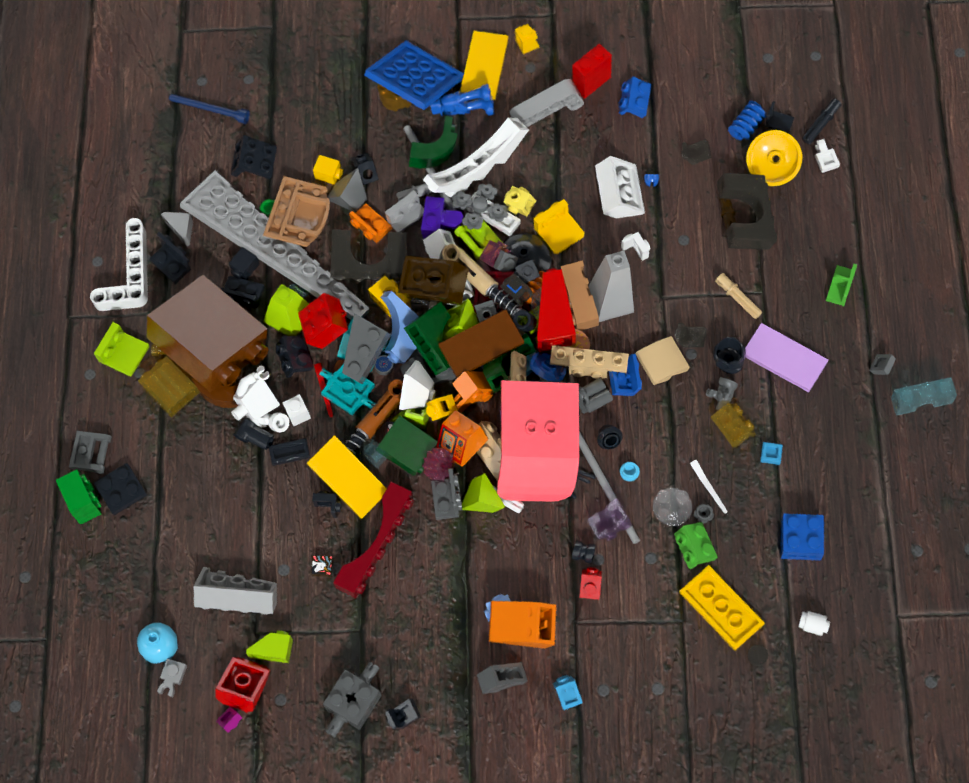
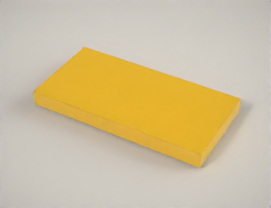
(484, 62)
(347, 477)
(721, 607)

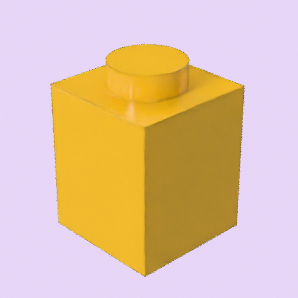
(327, 170)

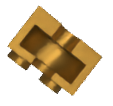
(391, 100)

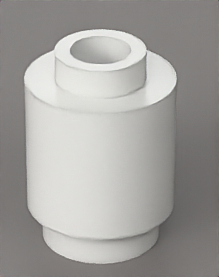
(814, 623)

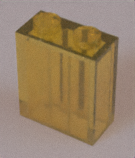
(168, 386)

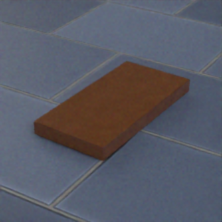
(481, 343)

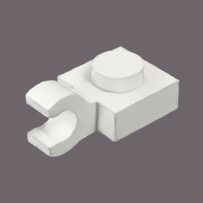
(825, 158)

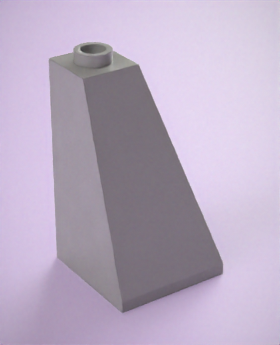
(612, 287)

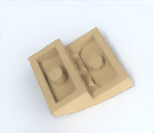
(662, 360)

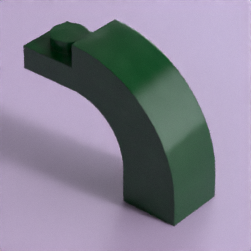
(434, 153)
(497, 369)

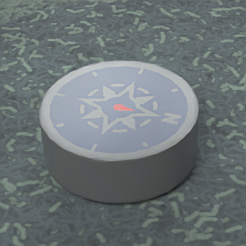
(383, 365)

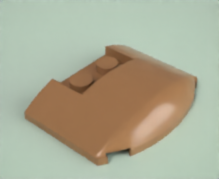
(298, 212)

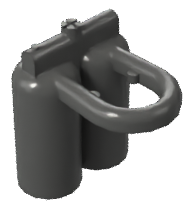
(593, 396)

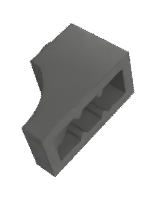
(501, 677)

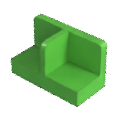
(841, 284)

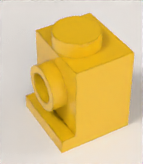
(526, 38)
(436, 408)

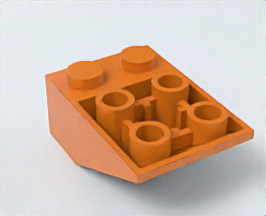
(522, 623)

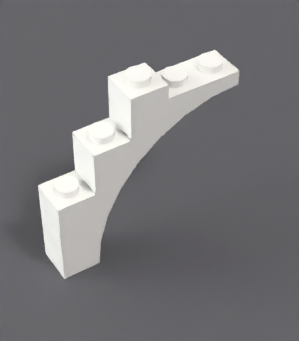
(479, 163)

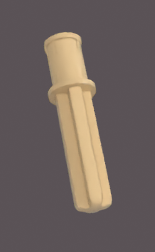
(731, 289)

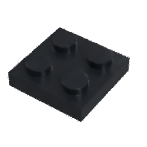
(120, 489)

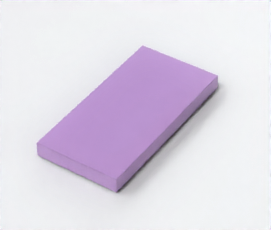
(785, 357)

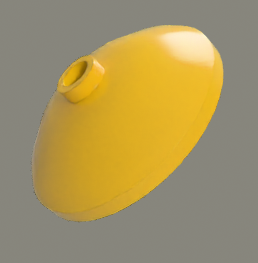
(761, 155)

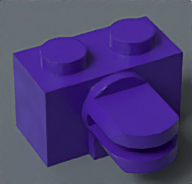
(437, 217)

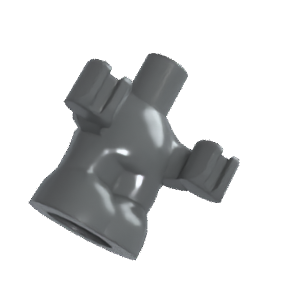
(724, 393)

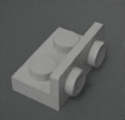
(405, 212)

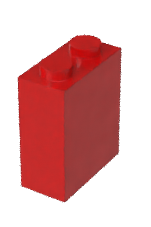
(592, 70)

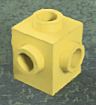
(519, 201)

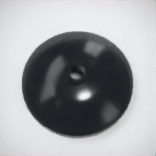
(535, 248)

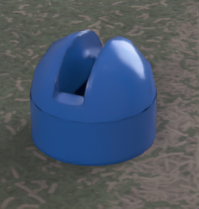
(648, 178)

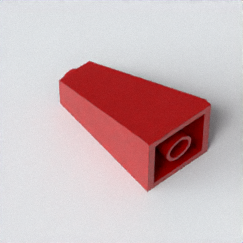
(555, 315)

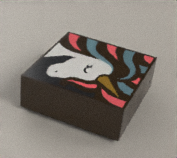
(322, 566)

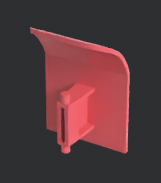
(538, 440)

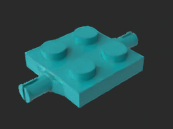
(346, 392)

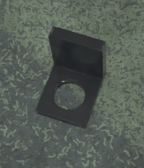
(778, 120)
(365, 162)

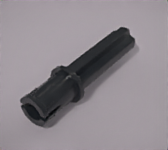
(825, 116)

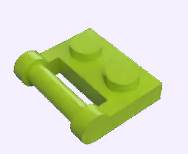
(480, 235)

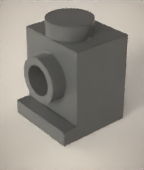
(486, 309)

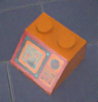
(461, 437)

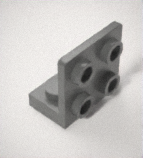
(446, 500)

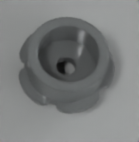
(704, 508)

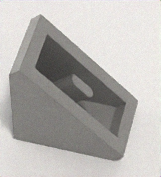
(180, 224)

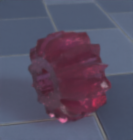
(437, 464)

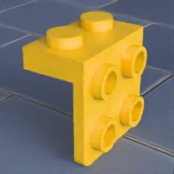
(558, 227)

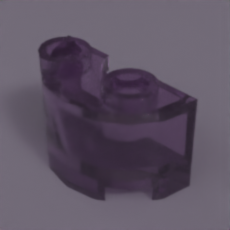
(610, 521)

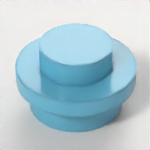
(629, 471)

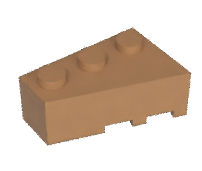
(579, 296)

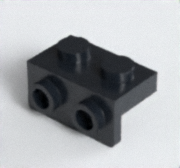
(293, 355)

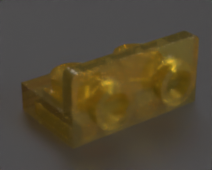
(733, 424)

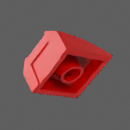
(242, 684)

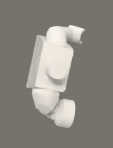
(256, 400)

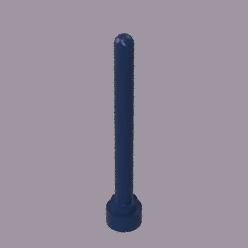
(241, 115)

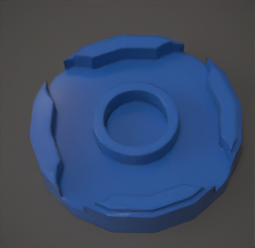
(541, 366)

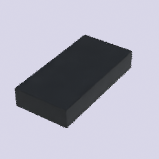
(289, 452)

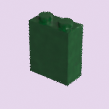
(406, 446)

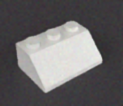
(619, 188)

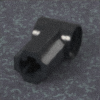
(249, 432)

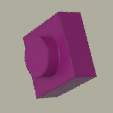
(229, 719)

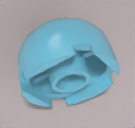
(157, 643)

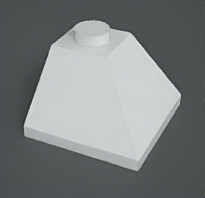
(416, 388)

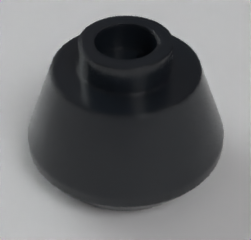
(609, 437)

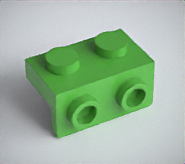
(695, 544)

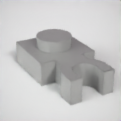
(171, 674)

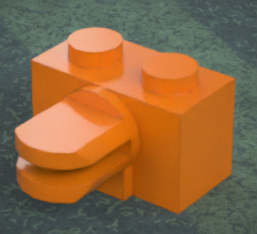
(472, 388)

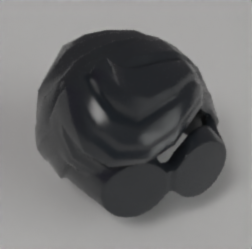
(729, 355)

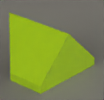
(417, 417)
(482, 496)

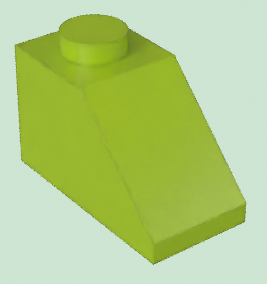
(272, 647)

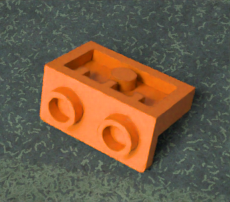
(370, 222)

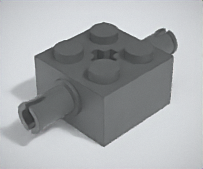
(352, 712)

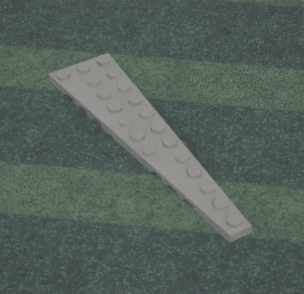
(236, 219)

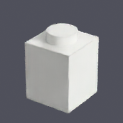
(296, 410)

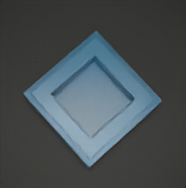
(771, 453)

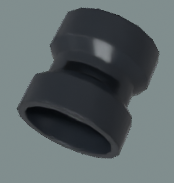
(583, 552)

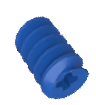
(747, 121)

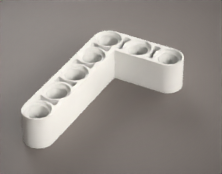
(133, 271)

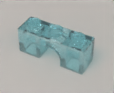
(910, 398)

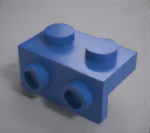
(634, 97)
(626, 383)

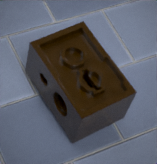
(433, 280)

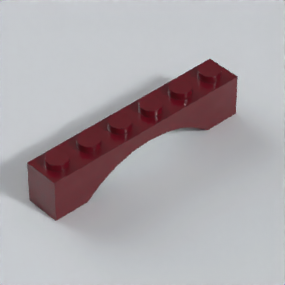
(353, 575)

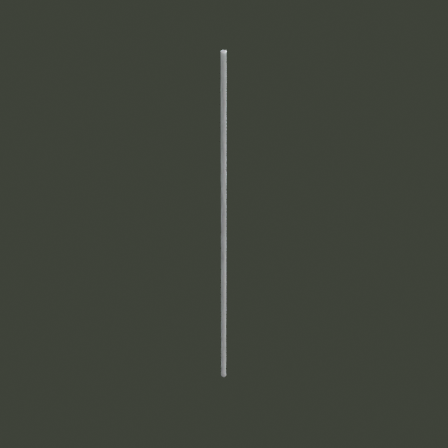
(582, 444)

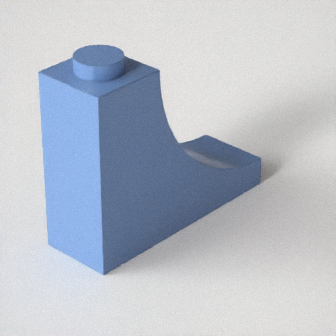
(400, 345)

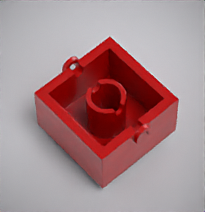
(323, 321)

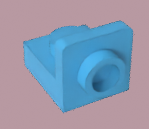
(567, 692)

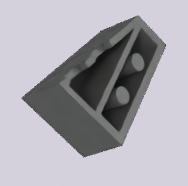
(363, 348)

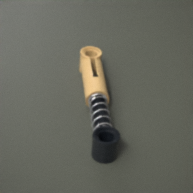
(489, 287)

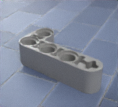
(547, 102)

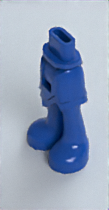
(457, 102)

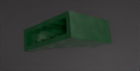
(427, 333)

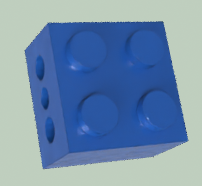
(802, 537)

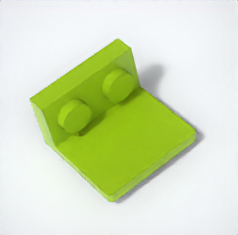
(121, 350)

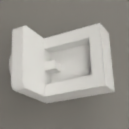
(641, 246)

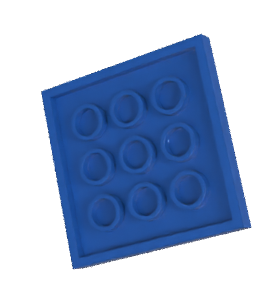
(414, 75)

